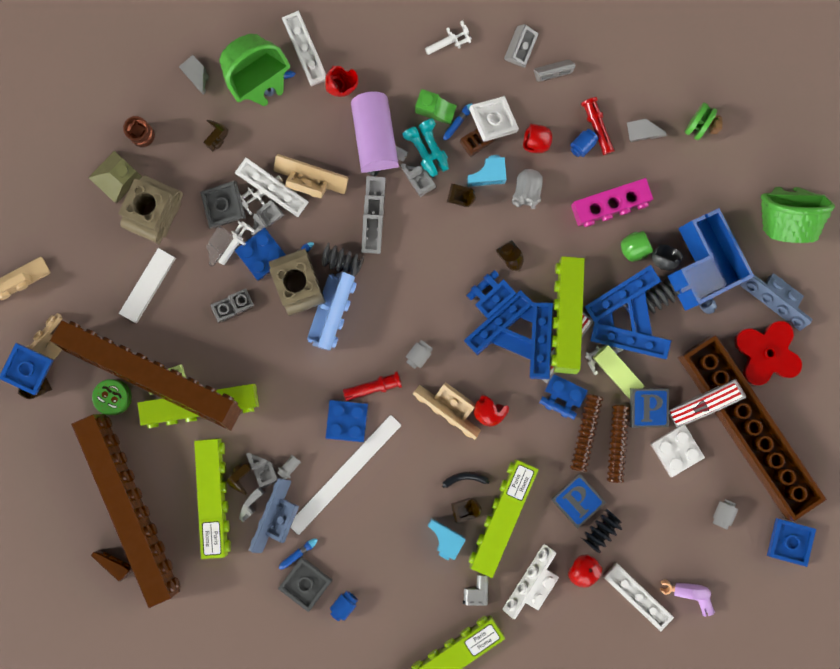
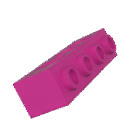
(638, 189)

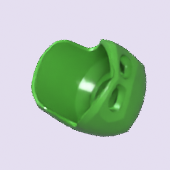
(636, 246)

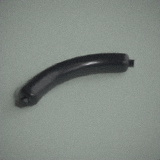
(465, 476)

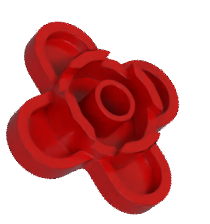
(760, 365)

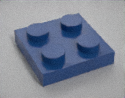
(258, 253)
(26, 368)
(346, 421)
(791, 542)

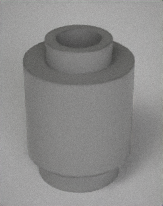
(418, 354)
(725, 514)

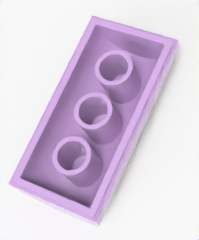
(374, 132)

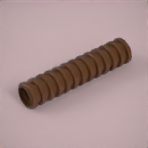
(586, 434)
(618, 443)

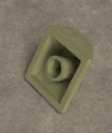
(114, 176)

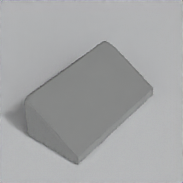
(521, 45)
(554, 70)

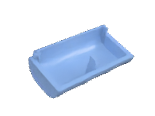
(329, 315)

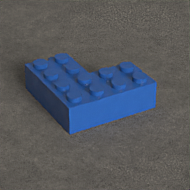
(717, 259)

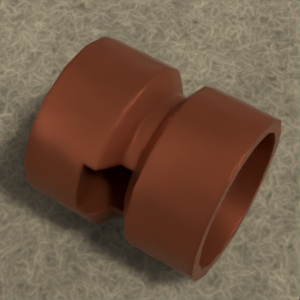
(138, 131)

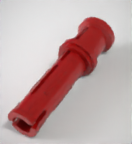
(595, 118)
(381, 384)

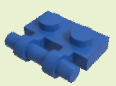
(495, 298)
(565, 391)

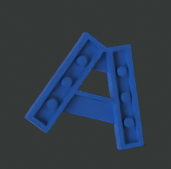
(496, 331)
(640, 338)

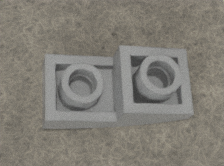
(232, 306)

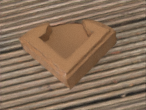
(716, 125)

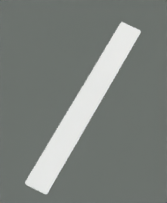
(345, 474)

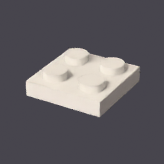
(493, 118)
(677, 450)

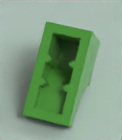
(435, 107)

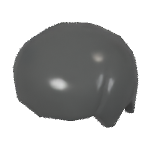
(666, 257)

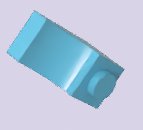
(491, 174)
(449, 540)

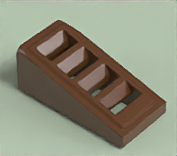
(471, 136)
(115, 566)

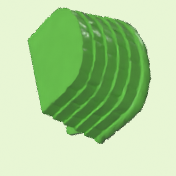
(252, 67)
(794, 215)

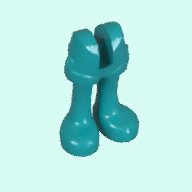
(426, 128)

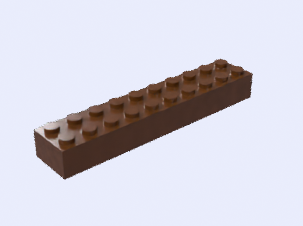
(147, 374)
(754, 431)
(126, 509)

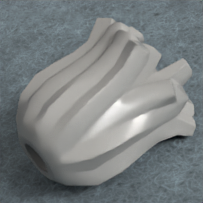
(528, 188)

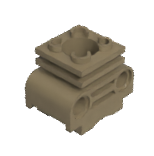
(158, 222)
(311, 294)

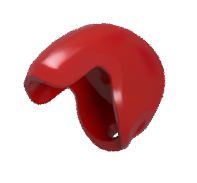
(341, 82)
(539, 139)
(488, 413)
(580, 574)

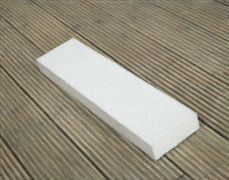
(304, 48)
(271, 187)
(147, 285)
(638, 596)

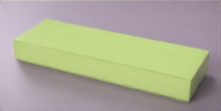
(617, 370)

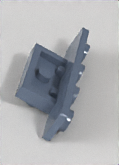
(780, 298)
(276, 517)

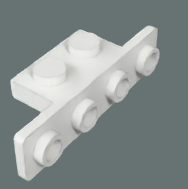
(534, 584)

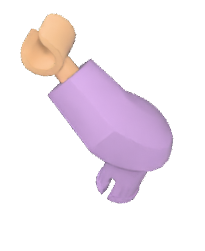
(691, 591)

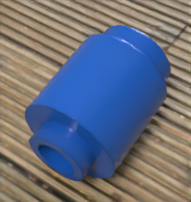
(584, 143)
(343, 606)

